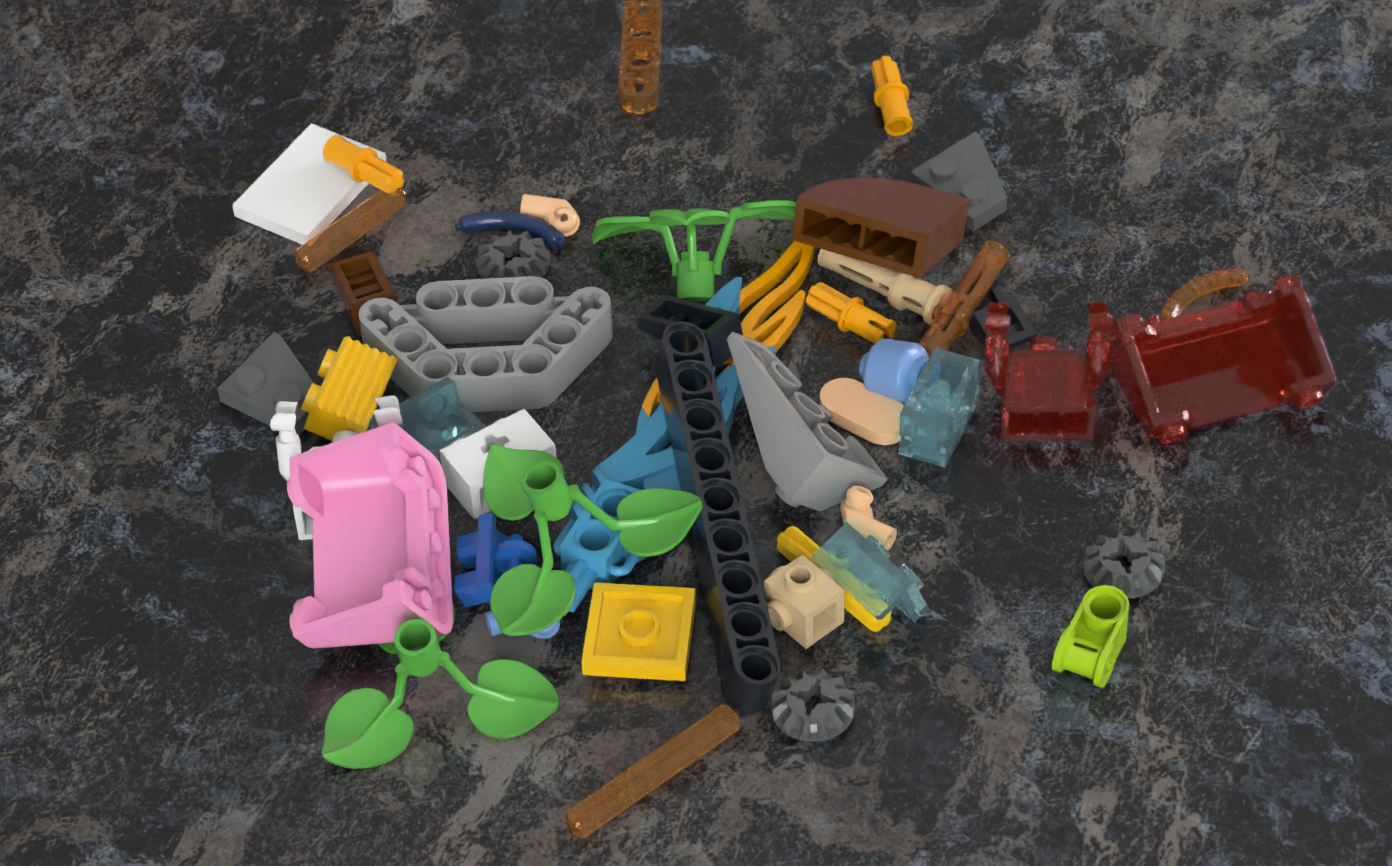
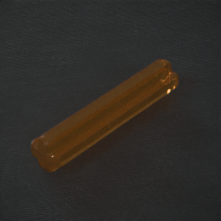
(349, 229)

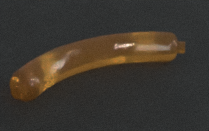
(1202, 285)

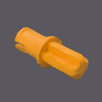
(891, 97)
(363, 164)
(849, 313)

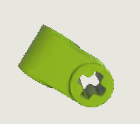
(1094, 635)

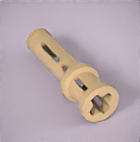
(901, 289)

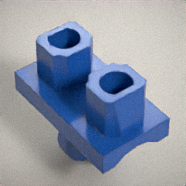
(492, 556)

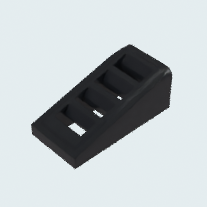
(714, 322)

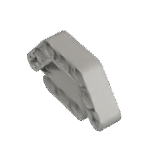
(558, 331)

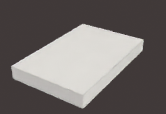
(300, 189)

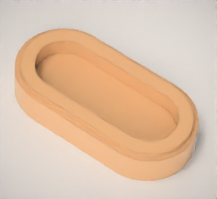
(862, 411)

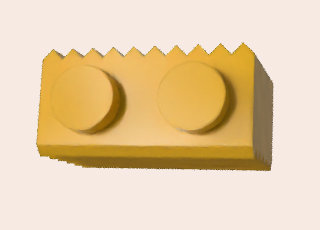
(348, 392)

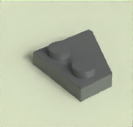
(969, 173)
(266, 378)

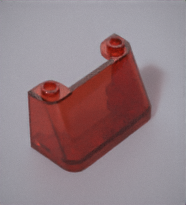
(1221, 361)

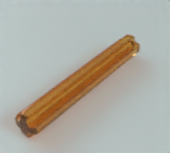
(652, 771)

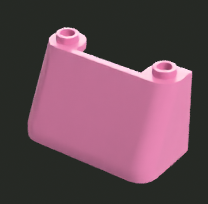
(375, 539)

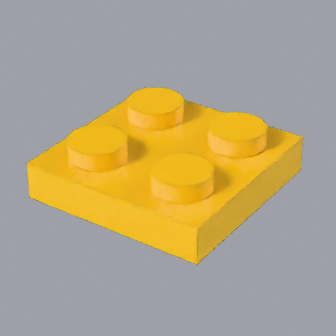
(639, 631)

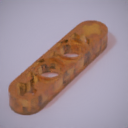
(641, 48)

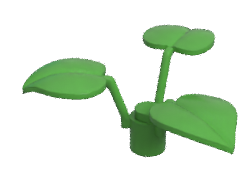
(694, 271)
(530, 480)
(371, 731)

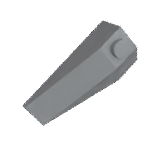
(793, 433)

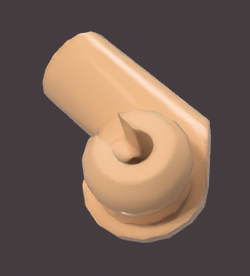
(553, 211)
(859, 515)

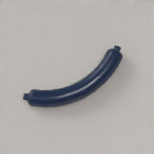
(511, 221)

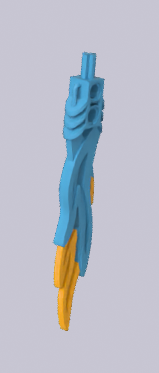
(585, 544)

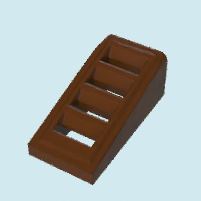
(363, 288)

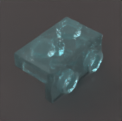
(436, 417)
(869, 576)

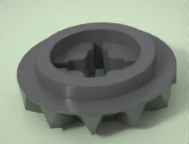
(533, 258)
(1146, 569)
(827, 718)

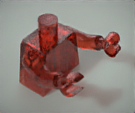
(1045, 388)

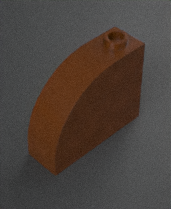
(882, 222)

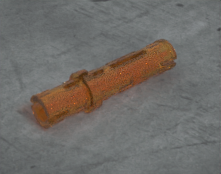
(988, 264)

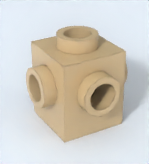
(804, 601)

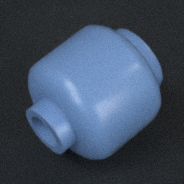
(893, 368)

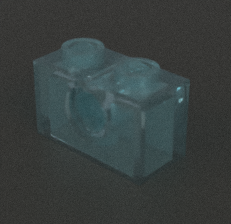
(939, 407)

